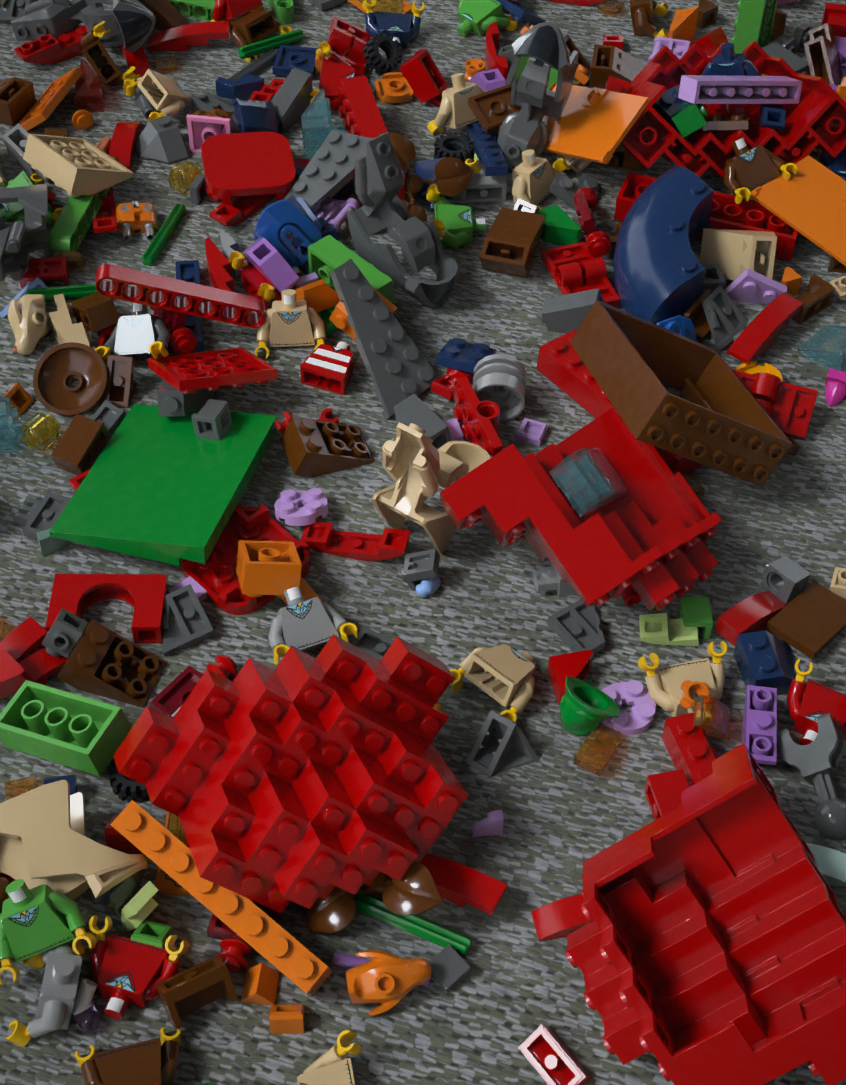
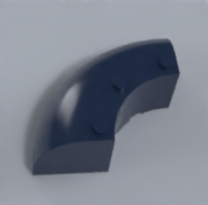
(653, 250)

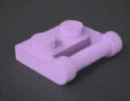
(677, 46)
(335, 211)

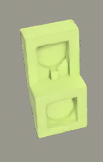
(665, 631)
(139, 907)

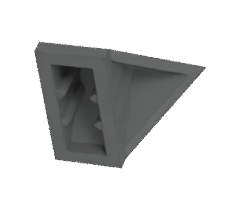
(500, 746)

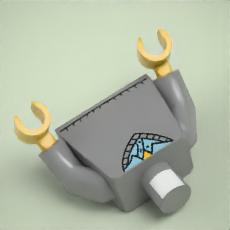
(305, 625)
(55, 996)

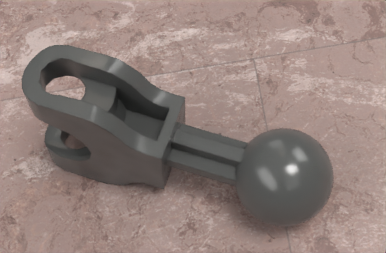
(817, 766)

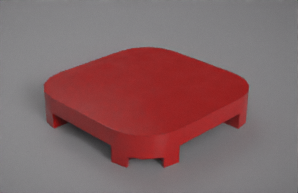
(247, 165)
(219, 572)

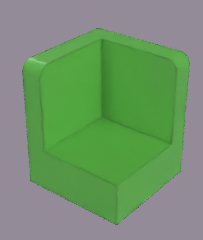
(696, 613)

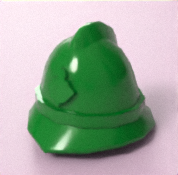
(584, 707)

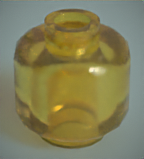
(183, 175)
(40, 431)

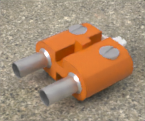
(135, 218)

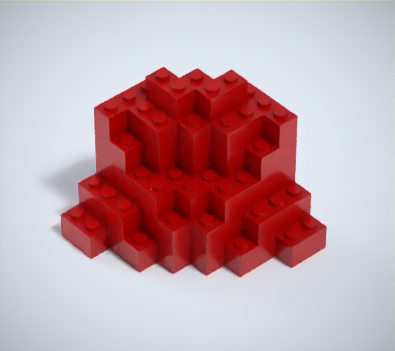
(813, 122)
(638, 540)
(303, 770)
(716, 939)

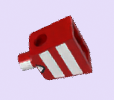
(329, 368)

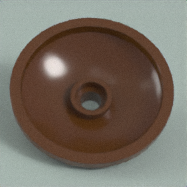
(61, 368)

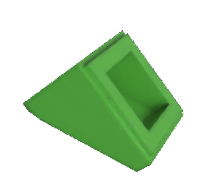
(152, 933)

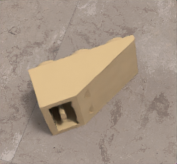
(738, 251)

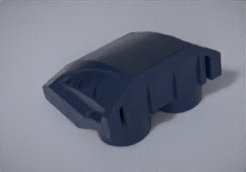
(255, 116)

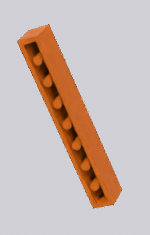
(231, 908)

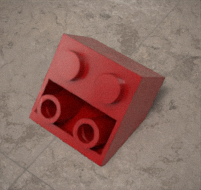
(423, 76)

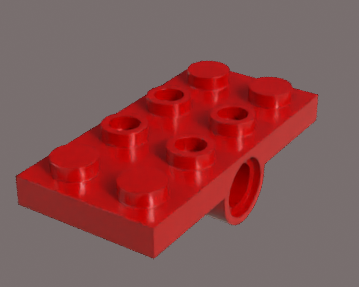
(348, 43)
(579, 271)
(784, 402)
(477, 417)

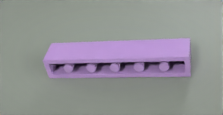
(739, 89)

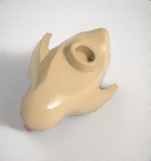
(28, 322)

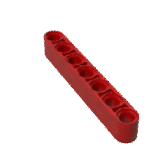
(171, 288)

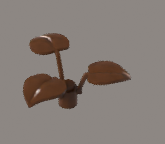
(451, 174)
(409, 896)

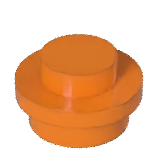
(82, 120)

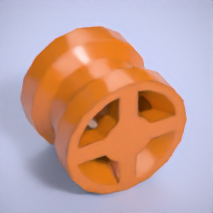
(472, 67)

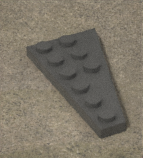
(330, 168)
(383, 344)

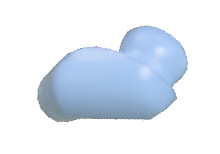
(428, 586)

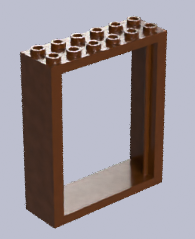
(717, 425)

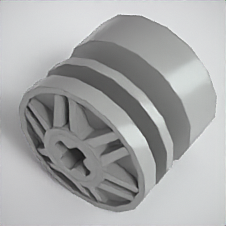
(501, 380)

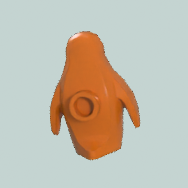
(385, 979)

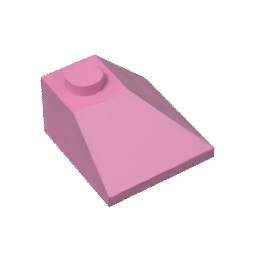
(204, 127)

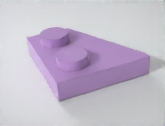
(754, 288)

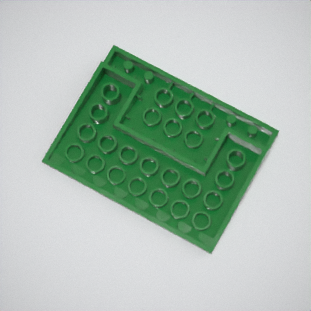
(163, 488)

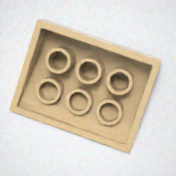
(74, 164)

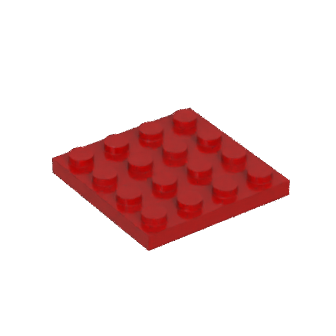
(212, 369)

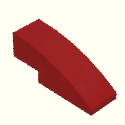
(748, 615)

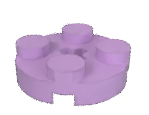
(301, 507)
(642, 708)

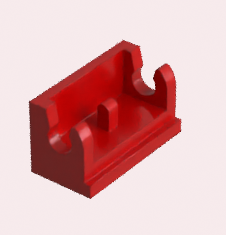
(47, 269)

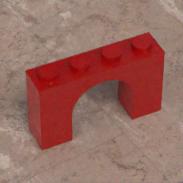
(141, 591)

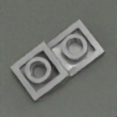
(228, 245)

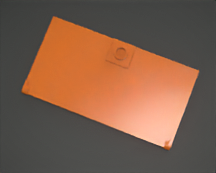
(593, 123)
(811, 204)

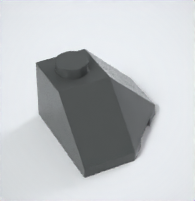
(161, 142)

